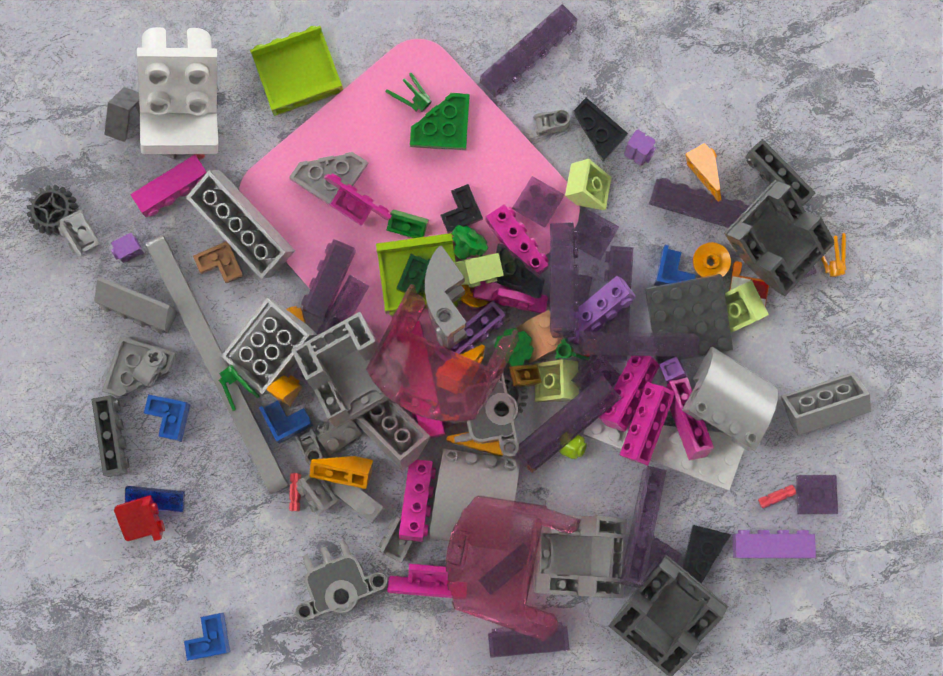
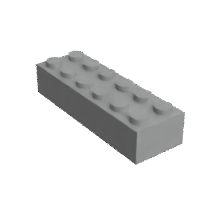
(240, 224)

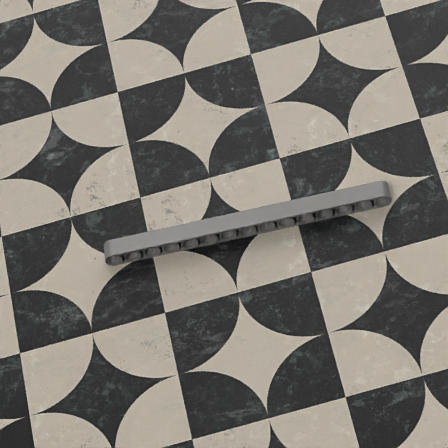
(211, 355)

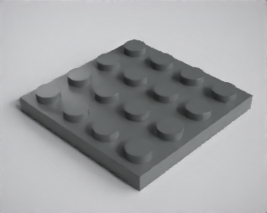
(694, 308)

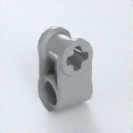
(550, 122)
(148, 368)
(309, 444)

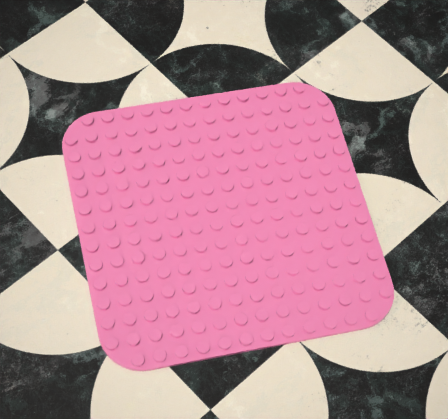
(399, 176)

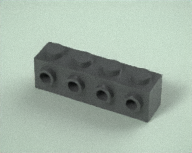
(773, 168)
(109, 436)

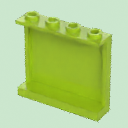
(296, 70)
(394, 257)

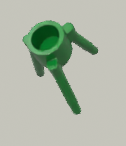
(420, 100)
(566, 351)
(231, 375)

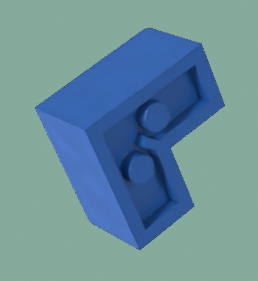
(668, 268)
(173, 415)
(283, 426)
(214, 638)

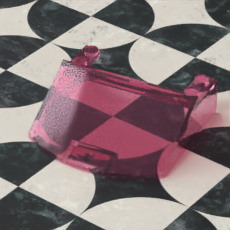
(430, 377)
(494, 561)

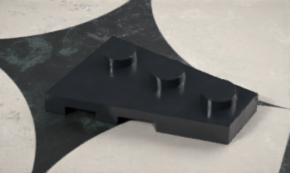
(599, 128)
(518, 274)
(702, 551)

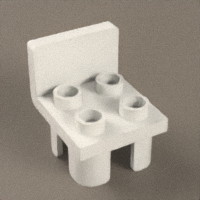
(177, 94)

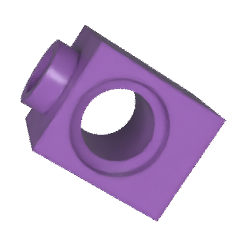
(126, 248)
(673, 370)

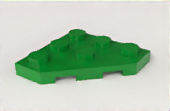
(443, 125)

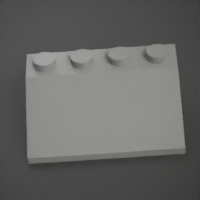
(265, 345)

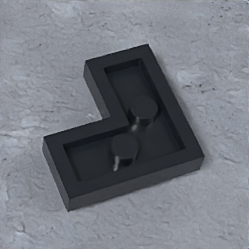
(466, 211)

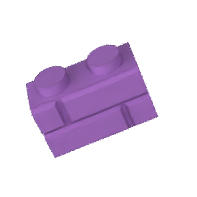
(640, 148)

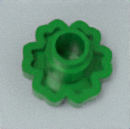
(468, 242)
(522, 350)

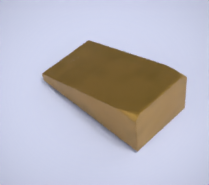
(525, 375)

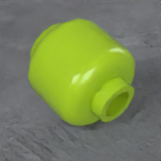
(575, 448)

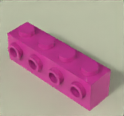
(169, 186)
(514, 237)
(630, 387)
(647, 423)
(691, 431)
(416, 500)

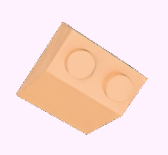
(542, 341)

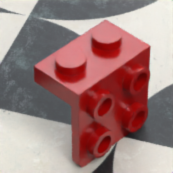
(139, 519)

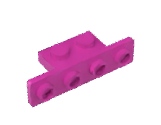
(353, 204)
(509, 297)
(421, 581)

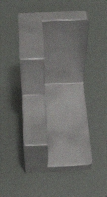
(119, 113)

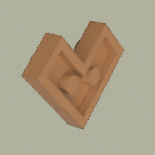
(222, 257)

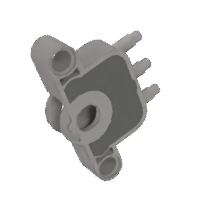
(489, 427)
(336, 574)

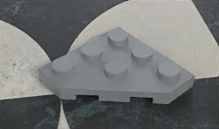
(311, 174)
(125, 360)

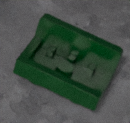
(414, 274)

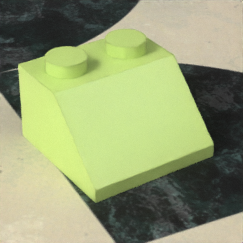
(588, 185)
(480, 269)
(744, 306)
(556, 381)

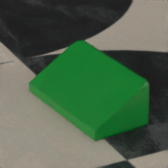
(407, 224)

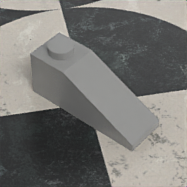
(357, 500)

